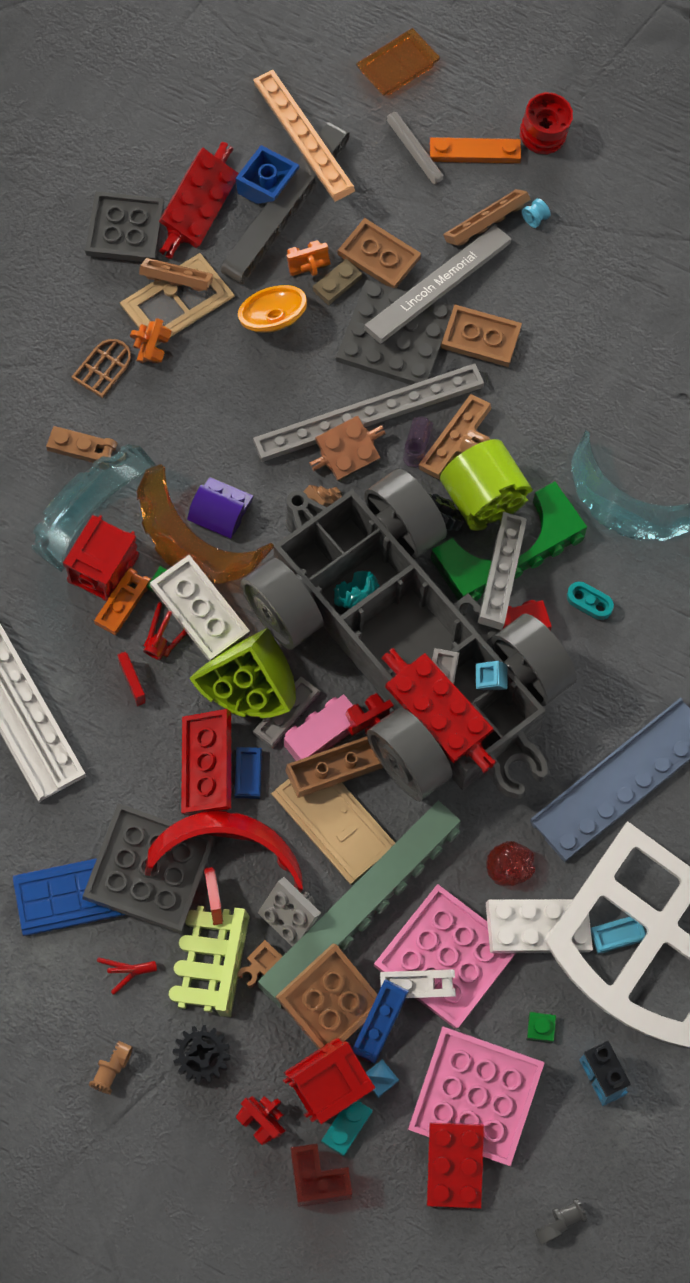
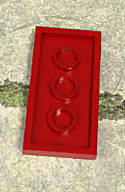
(206, 762)

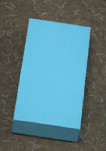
(617, 934)

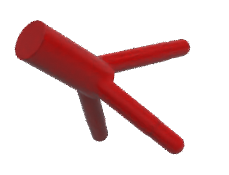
(126, 968)

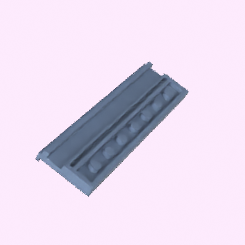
(617, 783)

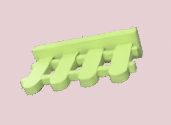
(225, 974)

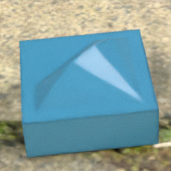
(382, 1078)

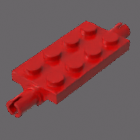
(198, 199)
(440, 708)

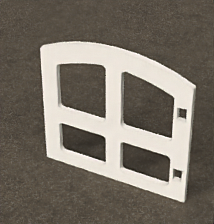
(660, 927)

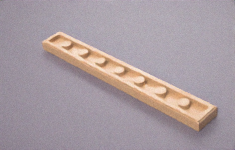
(304, 135)

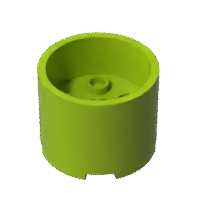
(485, 483)

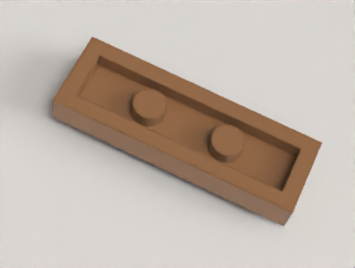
(176, 274)

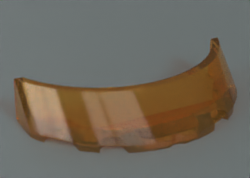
(177, 541)

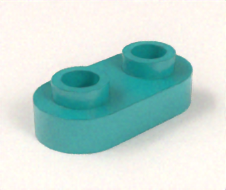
(590, 600)

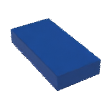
(248, 772)

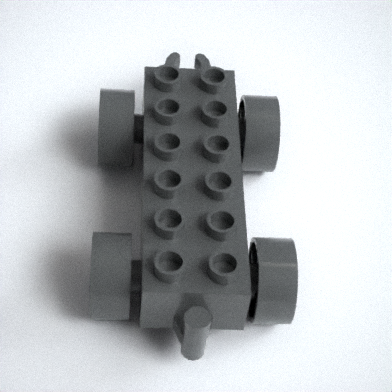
(413, 616)

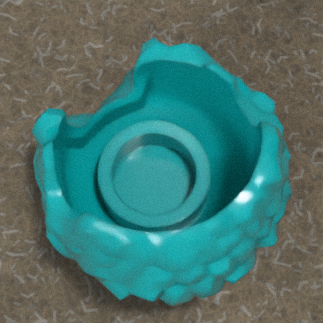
(352, 593)

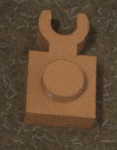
(261, 961)

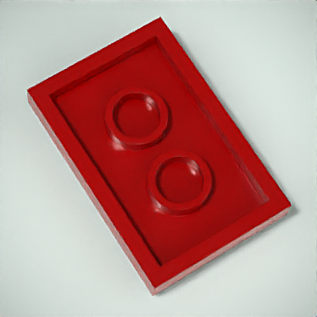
(455, 1165)

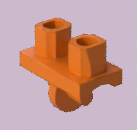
(308, 259)
(154, 332)

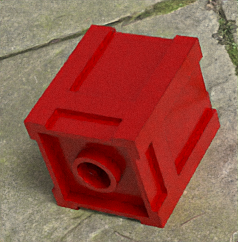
(100, 557)
(329, 1080)

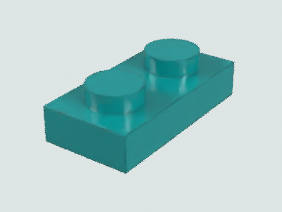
(346, 1127)

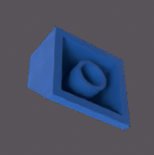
(265, 176)

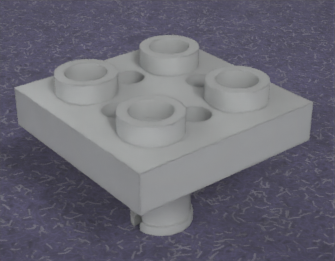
(292, 908)

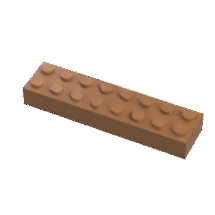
(332, 767)

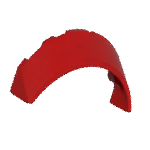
(229, 826)

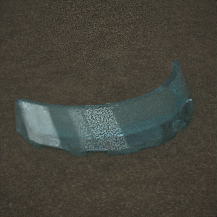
(82, 497)
(618, 510)

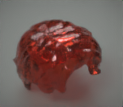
(510, 864)

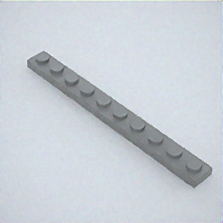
(370, 411)

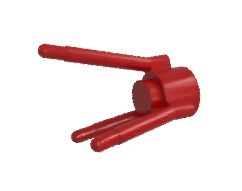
(156, 646)

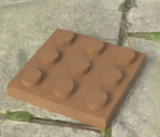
(328, 998)

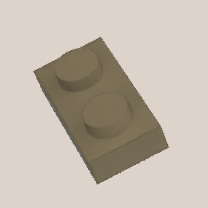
(337, 282)

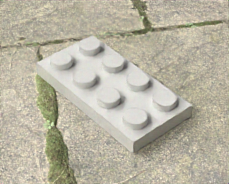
(199, 608)
(525, 925)

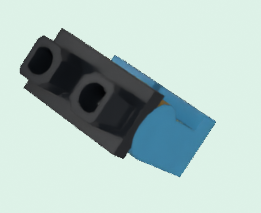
(604, 1067)

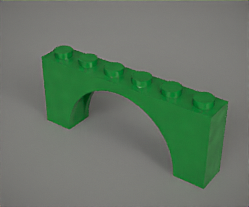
(559, 529)

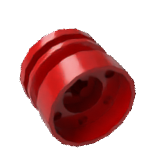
(546, 123)

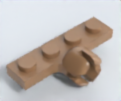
(457, 436)

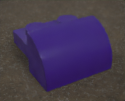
(219, 507)

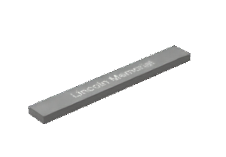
(437, 284)

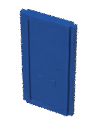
(54, 900)

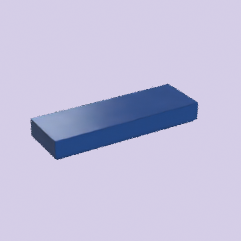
(380, 1021)

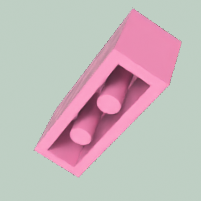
(320, 730)

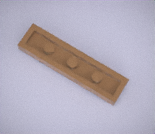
(492, 214)

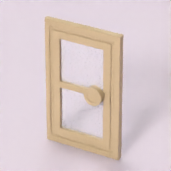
(179, 304)

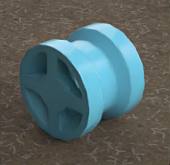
(536, 213)

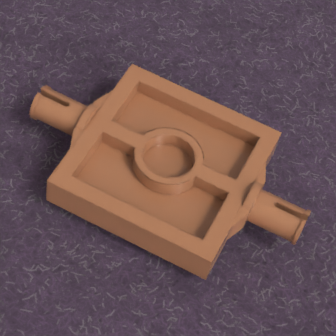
(347, 448)

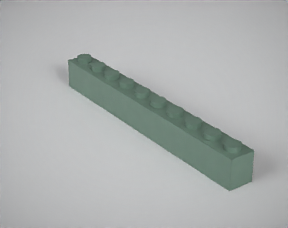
(366, 896)

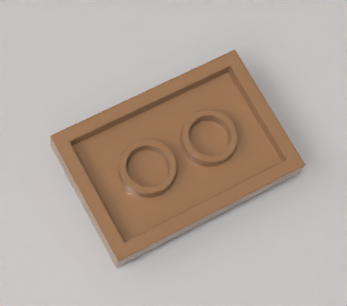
(379, 253)
(481, 335)

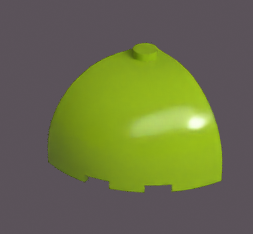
(249, 678)

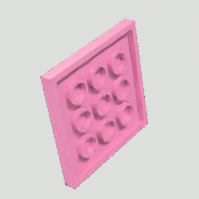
(447, 937)
(478, 1085)

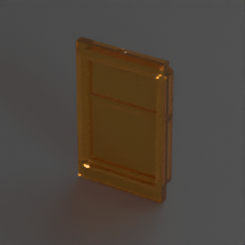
(398, 62)

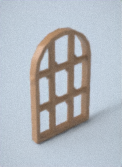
(95, 369)

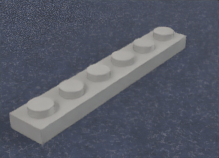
(502, 571)

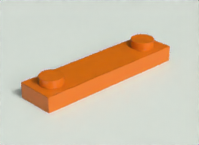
(475, 150)

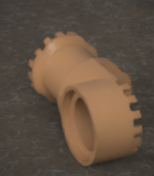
(108, 1070)

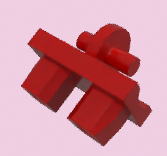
(359, 720)
(253, 1110)

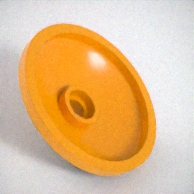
(272, 308)

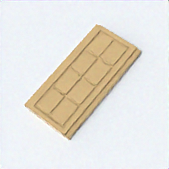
(337, 827)

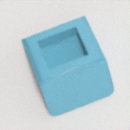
(491, 676)

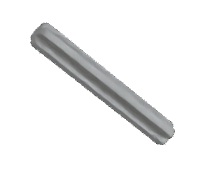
(415, 148)

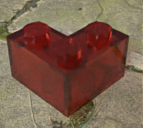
(315, 1185)

